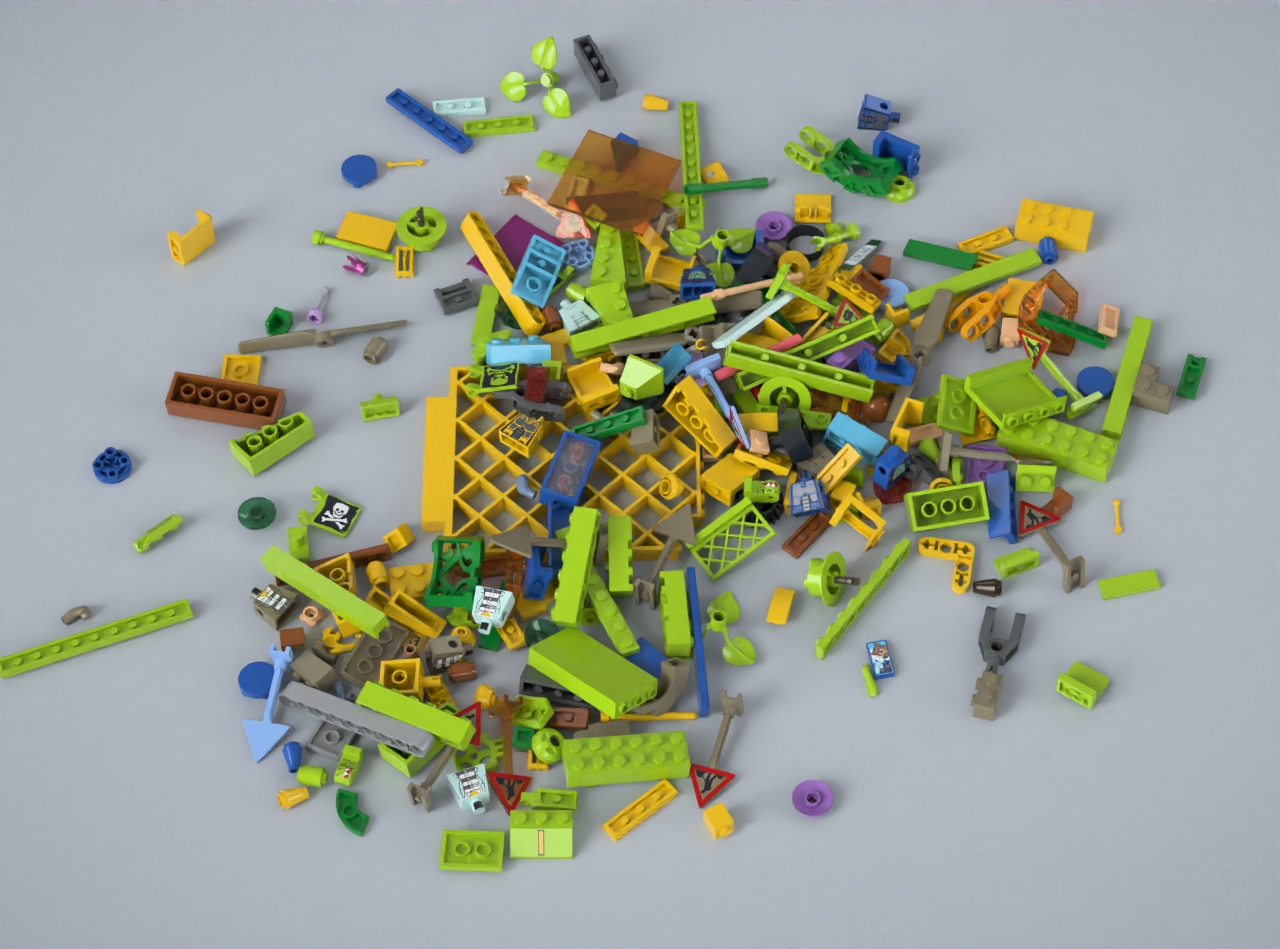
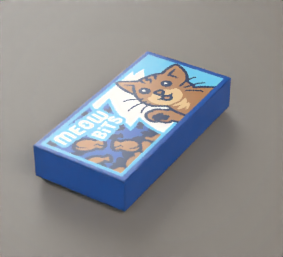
(880, 659)

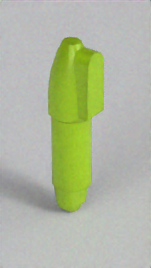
(871, 684)

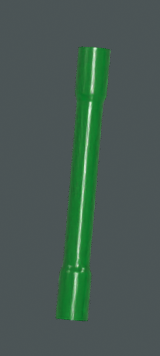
(698, 188)

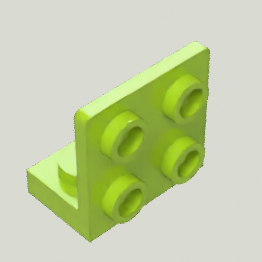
(1082, 684)

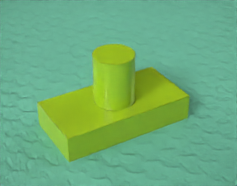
(379, 408)
(299, 543)

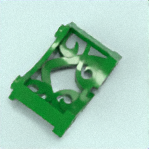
(875, 185)
(472, 553)

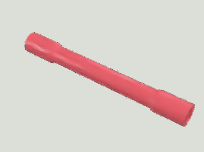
(786, 344)

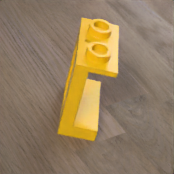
(843, 513)

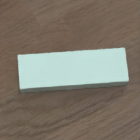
(459, 107)

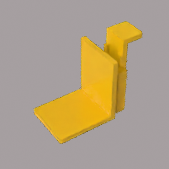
(775, 331)

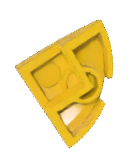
(896, 344)

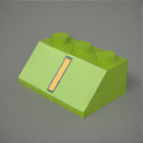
(541, 834)

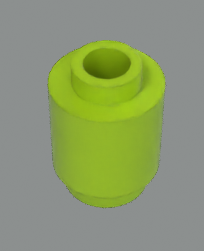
(576, 292)
(886, 329)
(312, 775)

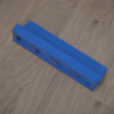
(1002, 506)
(557, 520)

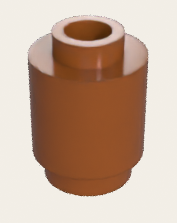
(552, 318)
(462, 671)

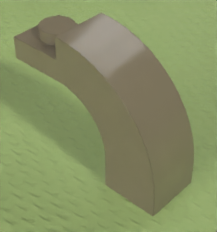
(669, 688)

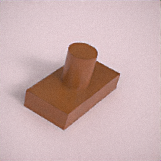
(870, 284)

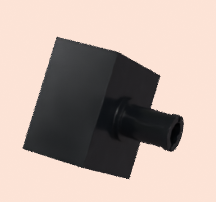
(757, 265)
(793, 436)

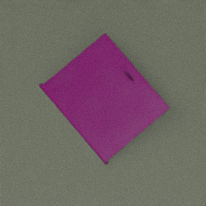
(514, 240)

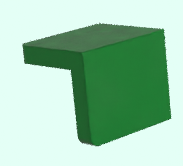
(279, 322)

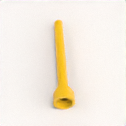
(648, 717)

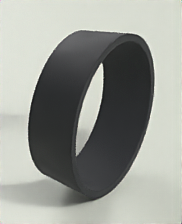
(804, 230)

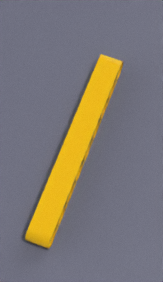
(500, 272)

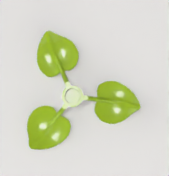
(543, 54)
(739, 239)
(725, 611)

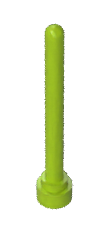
(320, 238)

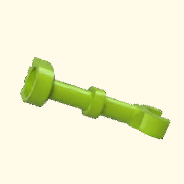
(851, 232)

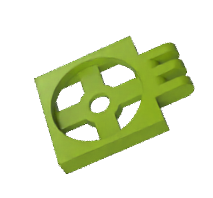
(493, 750)

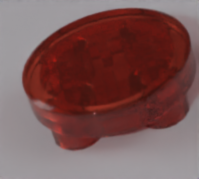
(894, 493)

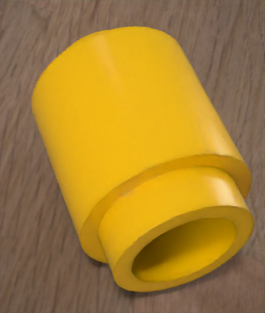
(377, 575)

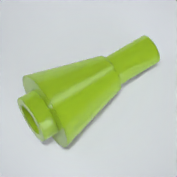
(929, 449)

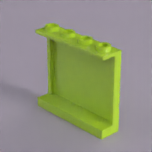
(1013, 394)

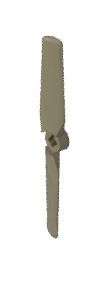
(737, 302)
(309, 337)
(665, 341)
(923, 343)

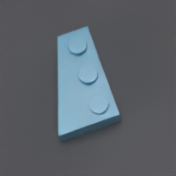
(525, 351)
(863, 440)

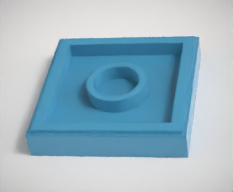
(674, 362)

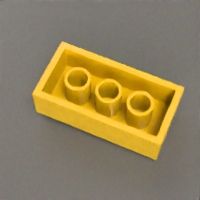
(1064, 224)

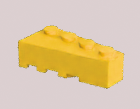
(699, 417)
(342, 572)

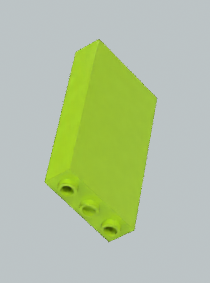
(593, 672)

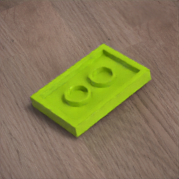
(955, 407)
(472, 850)

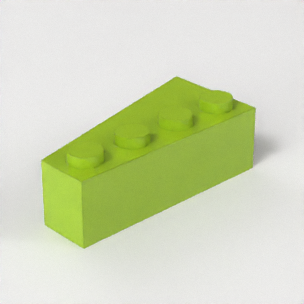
(608, 258)
(610, 302)
(272, 443)
(620, 556)
(674, 614)
(409, 763)

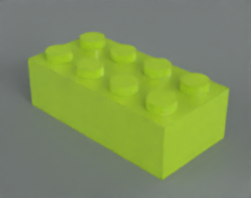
(946, 507)

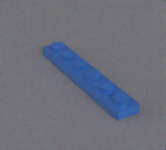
(429, 121)

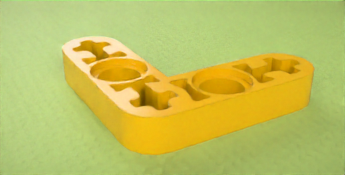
(959, 558)

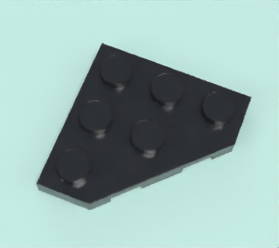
(654, 402)

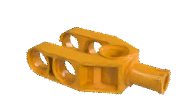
(978, 306)

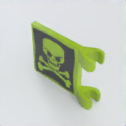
(493, 378)

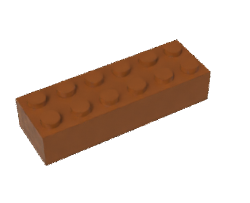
(224, 401)

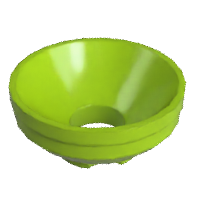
(901, 193)
(544, 749)

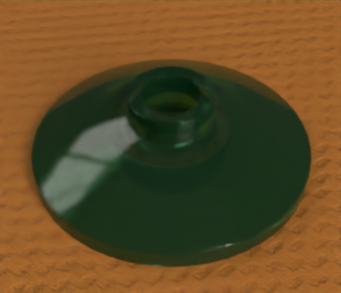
(505, 315)
(256, 507)
(539, 629)

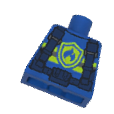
(696, 282)
(891, 467)

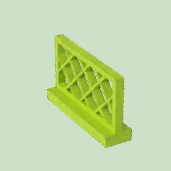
(718, 528)

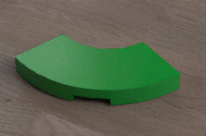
(349, 812)

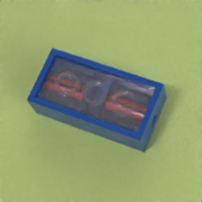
(569, 471)

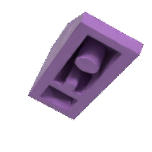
(847, 357)

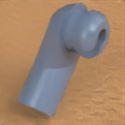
(523, 487)
(340, 693)

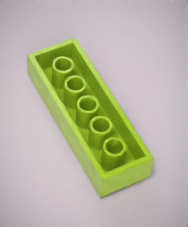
(1064, 444)
(625, 758)

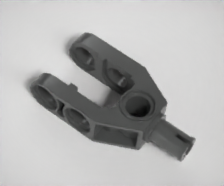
(528, 408)
(1005, 649)

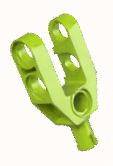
(814, 142)

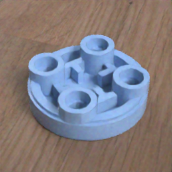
(578, 255)
(896, 294)

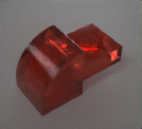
(536, 383)

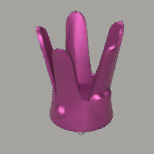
(359, 267)

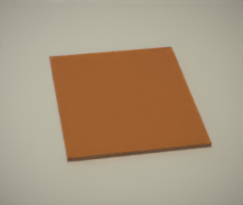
(614, 183)

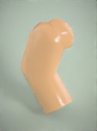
(616, 368)

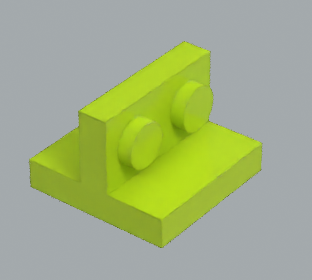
(1035, 477)

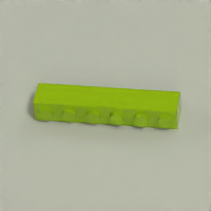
(576, 567)
(441, 724)

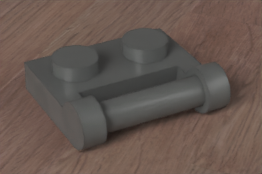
(457, 300)

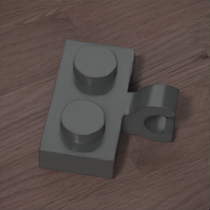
(922, 466)

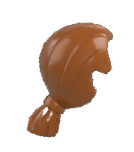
(876, 409)

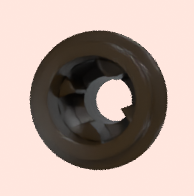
(988, 587)

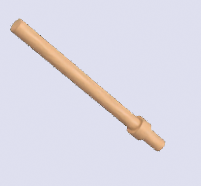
(720, 293)

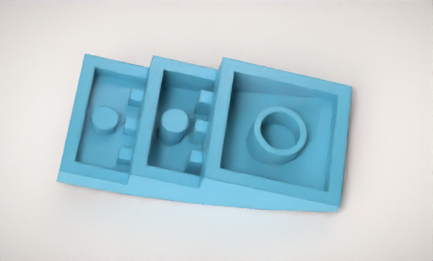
(537, 271)

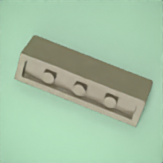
(710, 334)

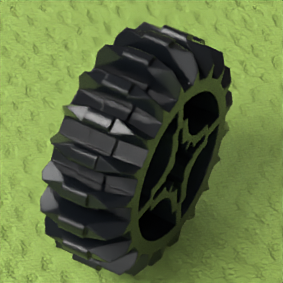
(769, 511)

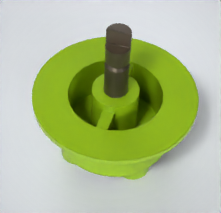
(421, 228)
(785, 393)
(828, 578)

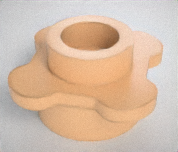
(311, 611)

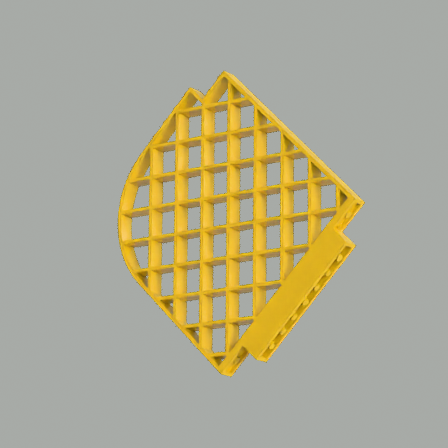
(442, 463)

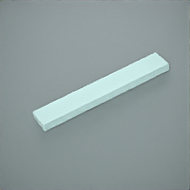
(753, 319)

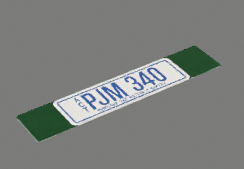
(859, 255)

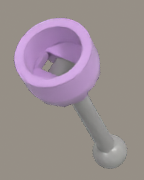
(317, 319)

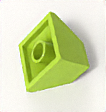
(641, 379)

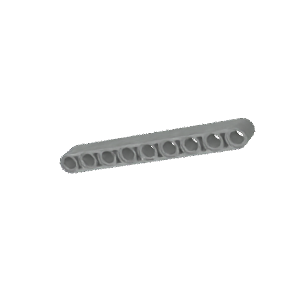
(357, 719)

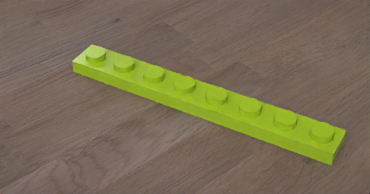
(859, 602)
(607, 610)

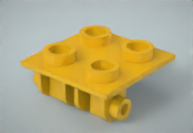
(812, 208)
(983, 429)

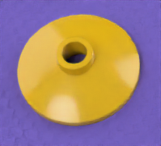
(797, 262)

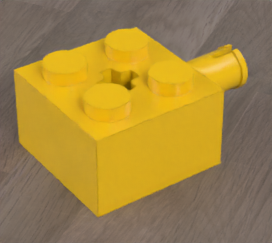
(408, 677)

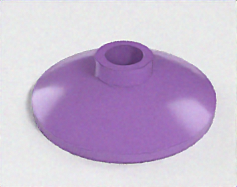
(774, 225)
(815, 791)

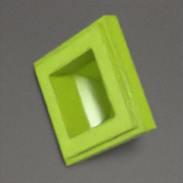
(833, 228)

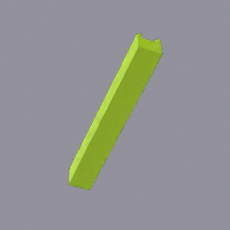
(651, 324)
(818, 347)
(810, 373)
(1126, 378)
(324, 591)

